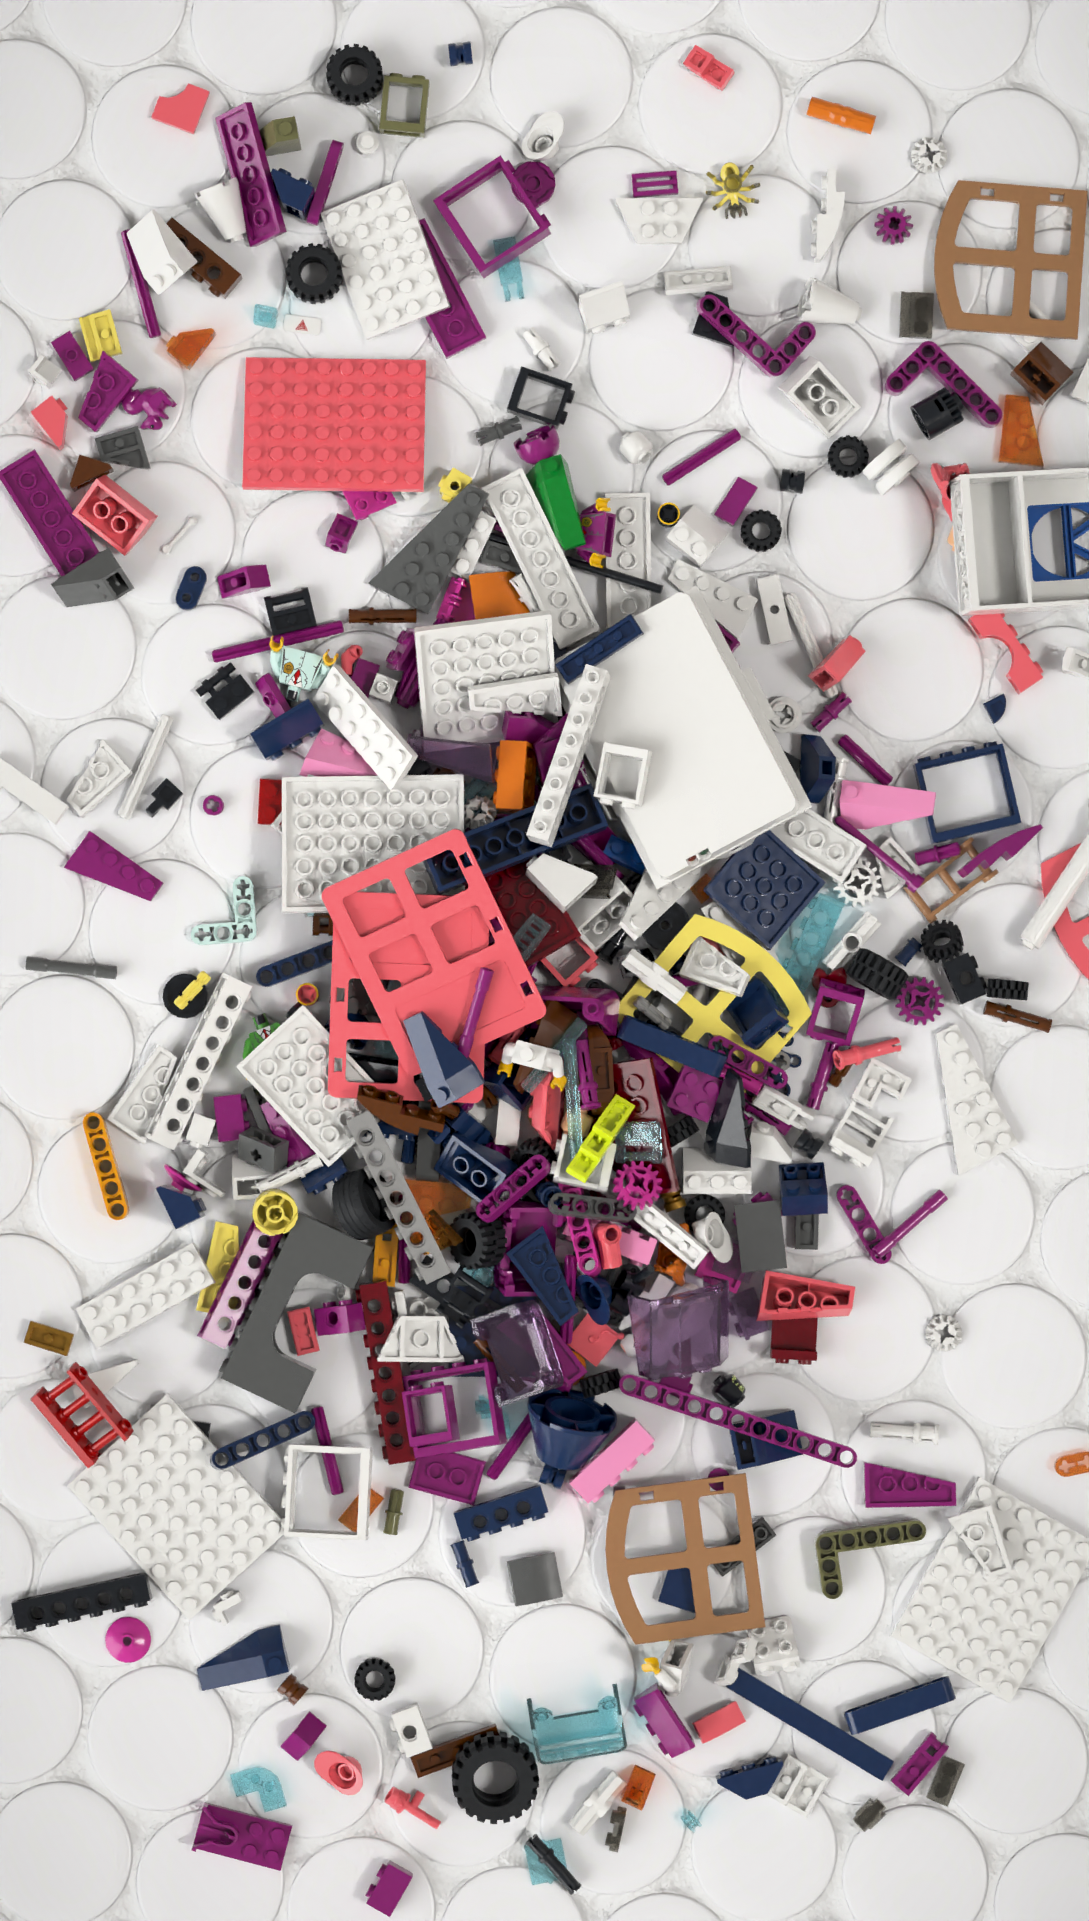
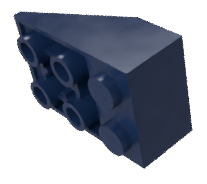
(756, 1452)

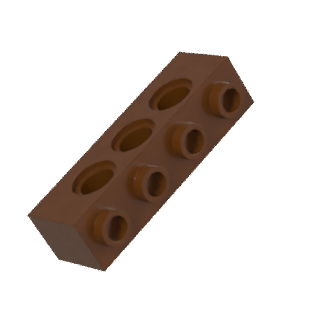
(229, 276)

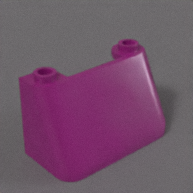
(596, 1004)
(519, 1223)

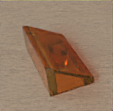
(350, 1515)

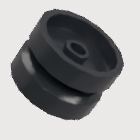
(659, 937)

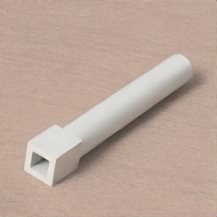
(1057, 898)

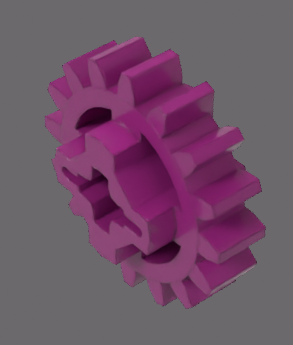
(925, 1010)

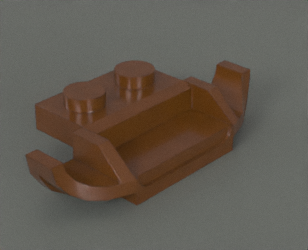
(602, 1066)

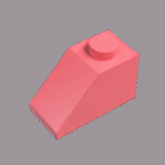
(53, 419)

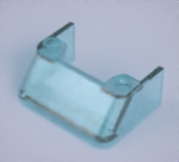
(579, 1733)

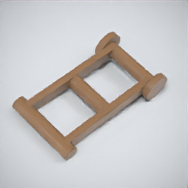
(950, 883)

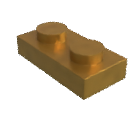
(48, 1338)

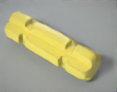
(192, 990)

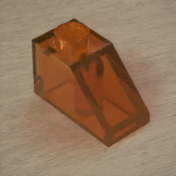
(189, 346)

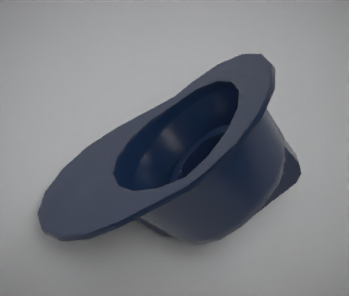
(596, 1296)

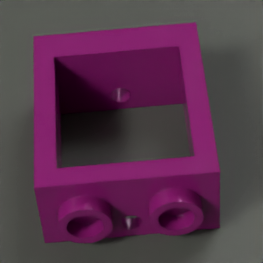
(840, 992)
(412, 1417)

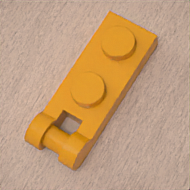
(386, 1258)

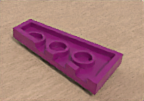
(107, 865)
(901, 1488)

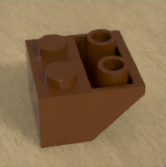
(1041, 373)

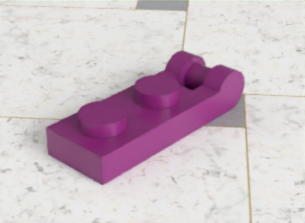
(919, 1764)

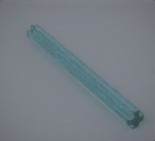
(572, 1096)

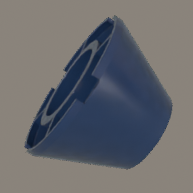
(568, 1427)

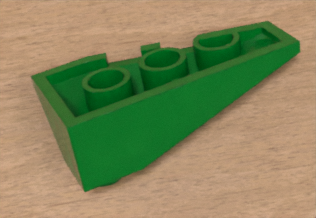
(556, 496)

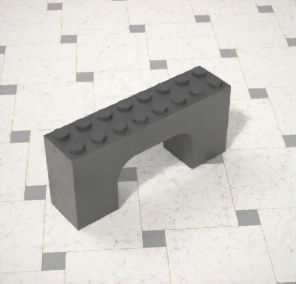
(256, 1358)

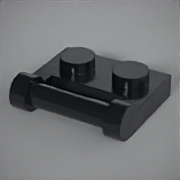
(293, 618)

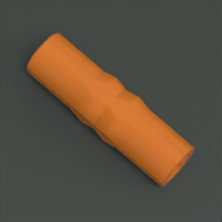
(841, 115)

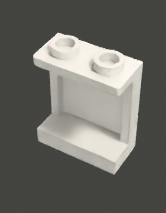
(598, 1179)

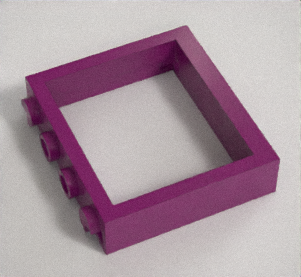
(474, 181)
(496, 1413)

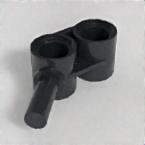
(625, 1285)

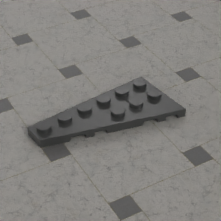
(426, 561)

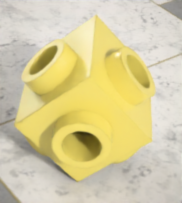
(455, 478)

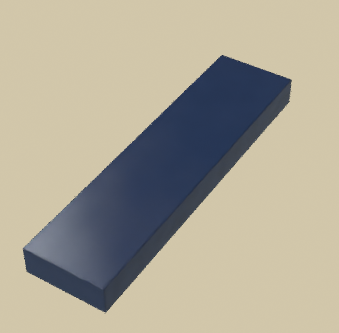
(599, 648)

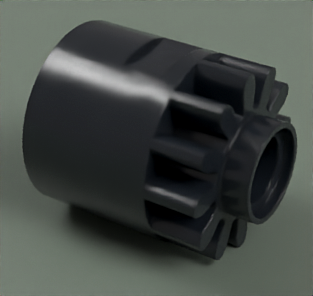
(938, 413)

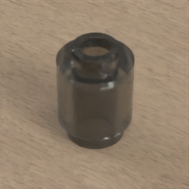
(869, 1814)

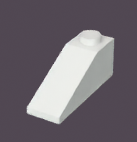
(106, 1378)

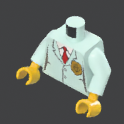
(299, 668)

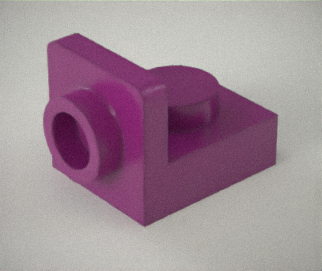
(341, 533)

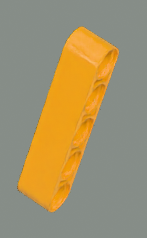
(114, 1174)

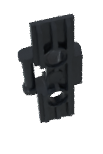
(455, 1302)

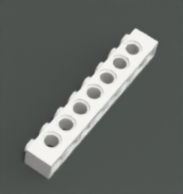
(568, 755)
(187, 1066)

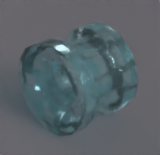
(485, 1279)

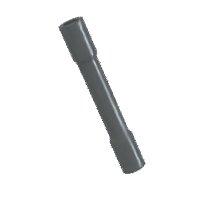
(45, 965)

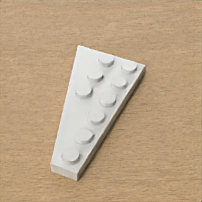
(650, 903)

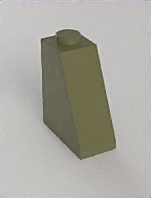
(280, 136)

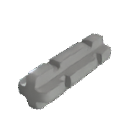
(652, 1012)

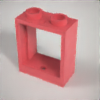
(574, 978)

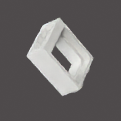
(627, 752)

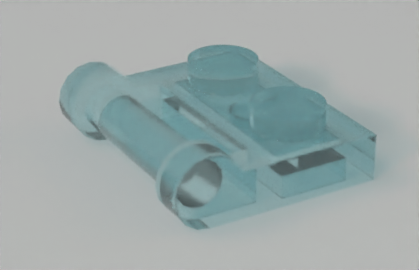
(639, 1135)

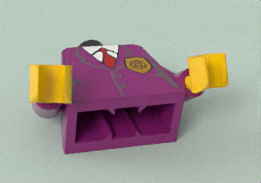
(598, 532)

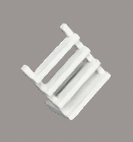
(846, 1144)

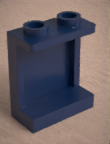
(757, 1013)

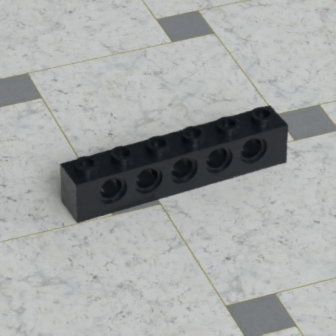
(23, 1607)

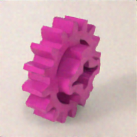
(637, 1175)

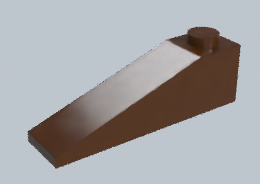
(551, 1028)

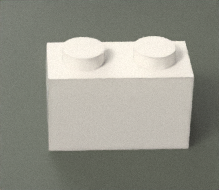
(696, 536)

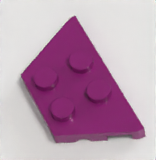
(545, 749)

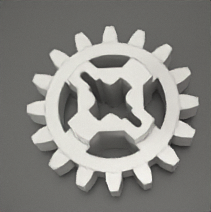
(859, 893)

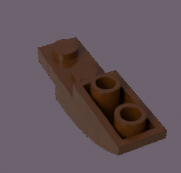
(390, 1109)

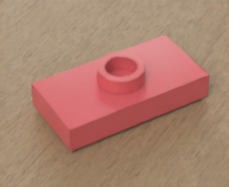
(303, 1331)

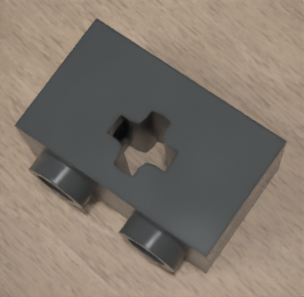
(263, 1149)

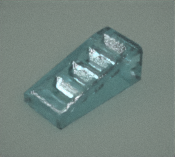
(533, 943)

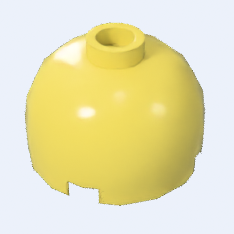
(274, 1212)

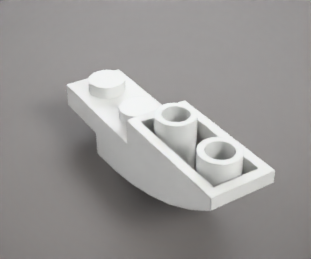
(827, 224)

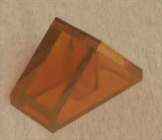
(637, 1787)

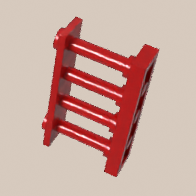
(67, 1429)

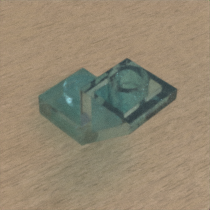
(482, 1407)

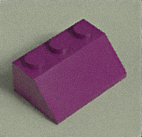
(298, 1148)
(663, 1721)

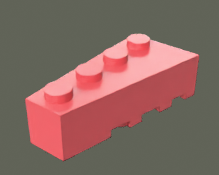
(801, 1297)

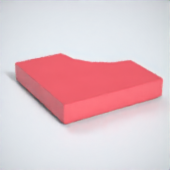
(182, 110)

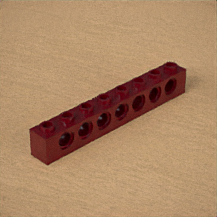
(379, 1291)

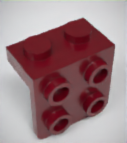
(794, 1340)

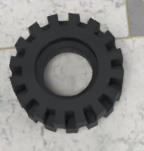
(848, 470)
(761, 544)
(939, 931)
(1007, 989)
(682, 1130)
(532, 1147)
(699, 1201)
(600, 1383)
(374, 1693)

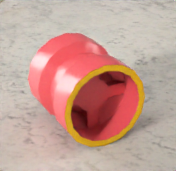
(307, 994)

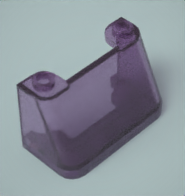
(520, 1351)

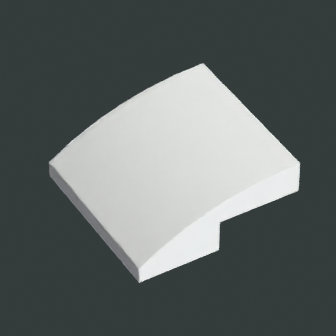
(798, 1786)

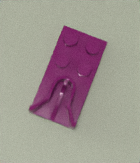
(242, 1836)

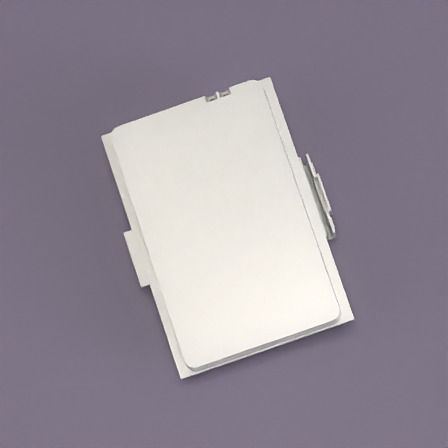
(714, 757)

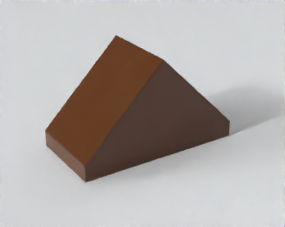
(87, 471)

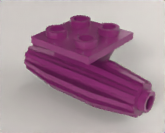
(405, 660)

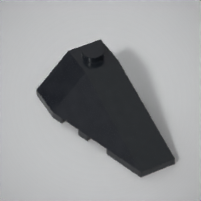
(726, 1129)

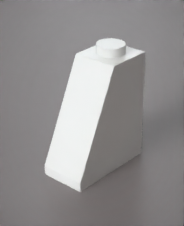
(559, 880)

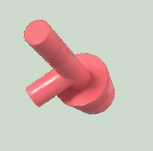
(400, 1800)

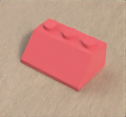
(114, 514)

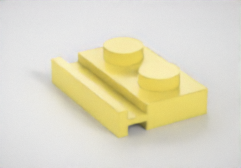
(100, 335)

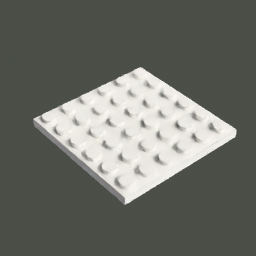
(476, 654)

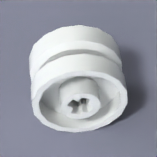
(892, 468)

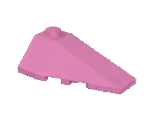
(876, 805)

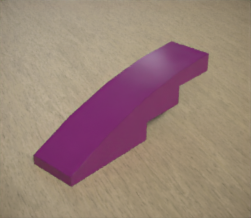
(1006, 848)

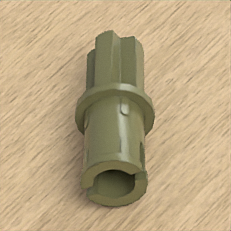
(393, 1512)

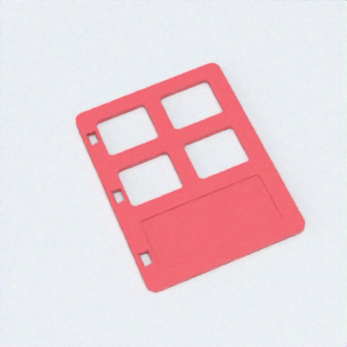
(401, 961)
(450, 987)

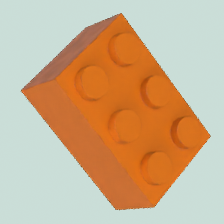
(515, 776)

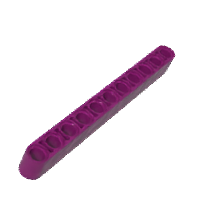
(746, 1428)

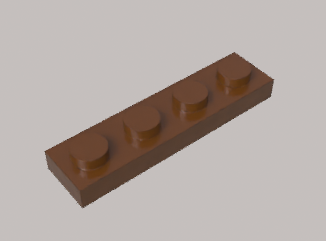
(444, 1754)

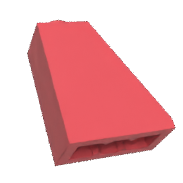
(837, 663)

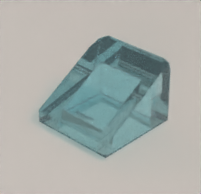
(265, 316)

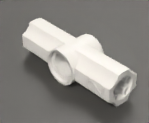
(862, 932)
(654, 976)
(597, 1802)

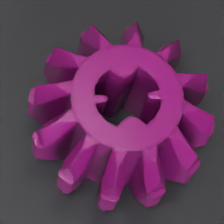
(884, 223)

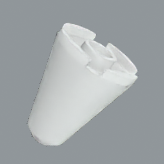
(224, 208)
(826, 305)

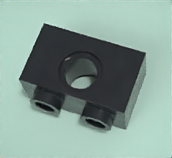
(964, 992)

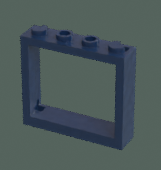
(970, 753)

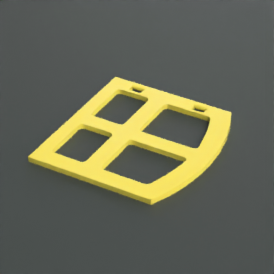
(707, 1017)

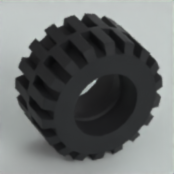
(347, 57)
(308, 255)
(877, 974)
(482, 1241)

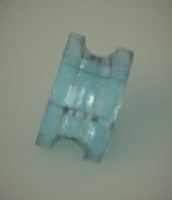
(691, 1821)

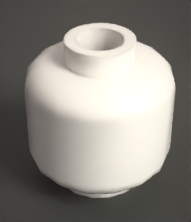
(636, 447)

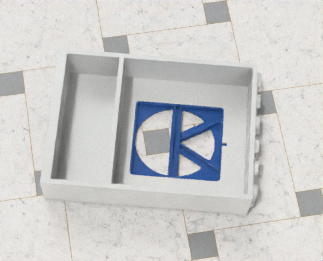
(994, 540)

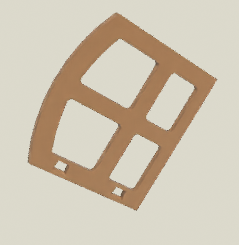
(1022, 260)
(695, 1558)

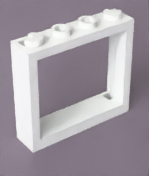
(289, 1498)

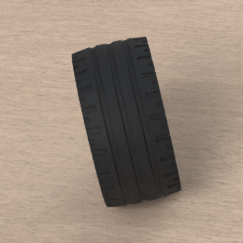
(359, 1206)

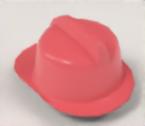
(340, 1771)

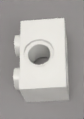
(411, 1716)

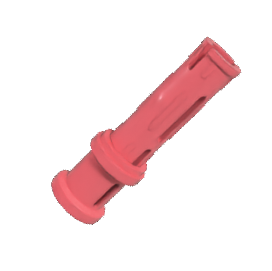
(857, 1054)

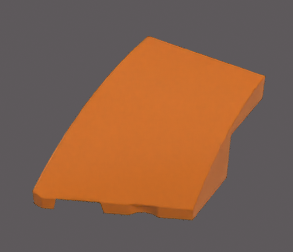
(495, 595)

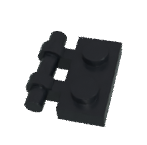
(228, 697)

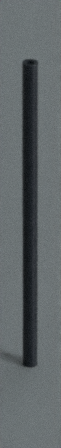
(605, 572)

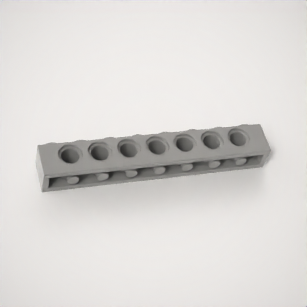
(437, 1266)

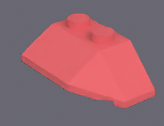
(548, 1110)

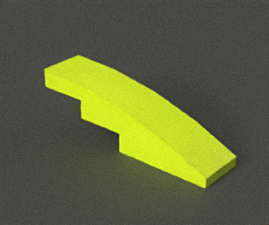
(600, 1138)

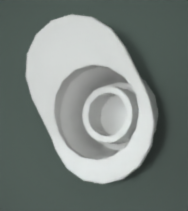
(544, 137)
(714, 1237)

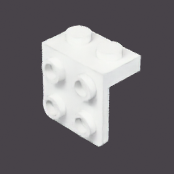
(775, 1647)

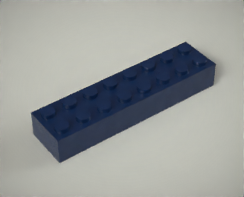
(506, 843)

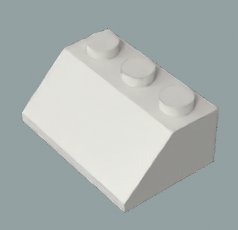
(706, 1176)

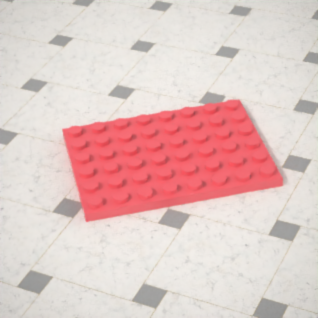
(334, 424)

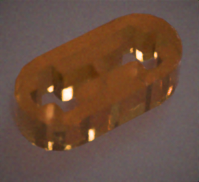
(1072, 1458)

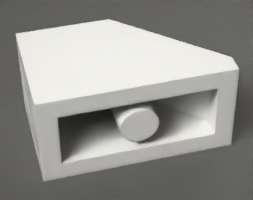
(769, 1143)

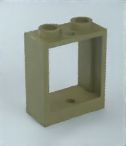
(404, 128)

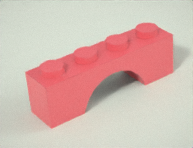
(1023, 671)

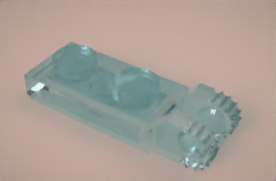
(510, 272)

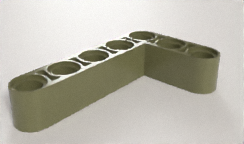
(859, 1543)

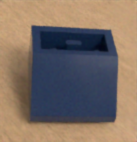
(294, 194)
(317, 1179)
(803, 1189)

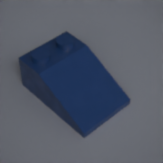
(474, 1167)

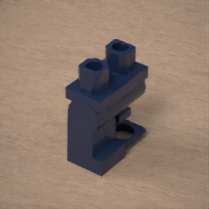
(465, 1126)

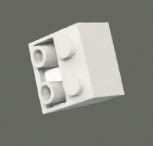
(245, 1179)

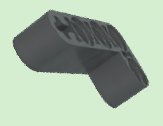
(427, 1152)

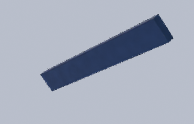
(811, 1724)

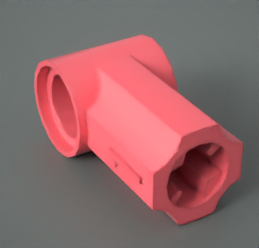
(608, 1247)

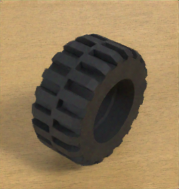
(501, 1805)

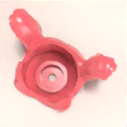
(942, 477)

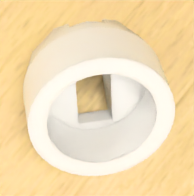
(345, 1293)

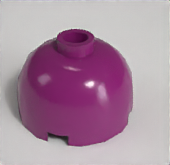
(538, 445)

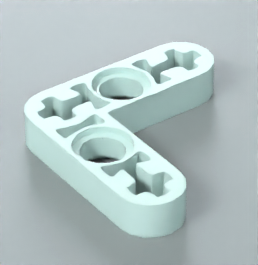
(240, 920)

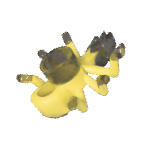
(731, 186)

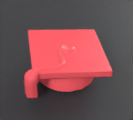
(593, 1340)

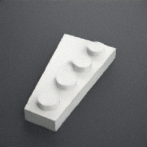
(527, 694)

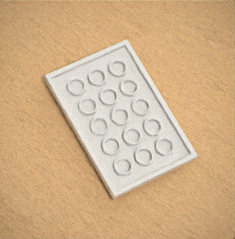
(385, 259)
(293, 1078)

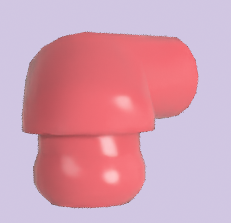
(349, 657)

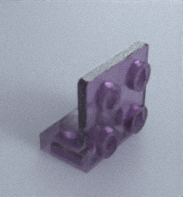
(745, 1308)

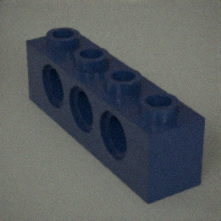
(532, 1495)

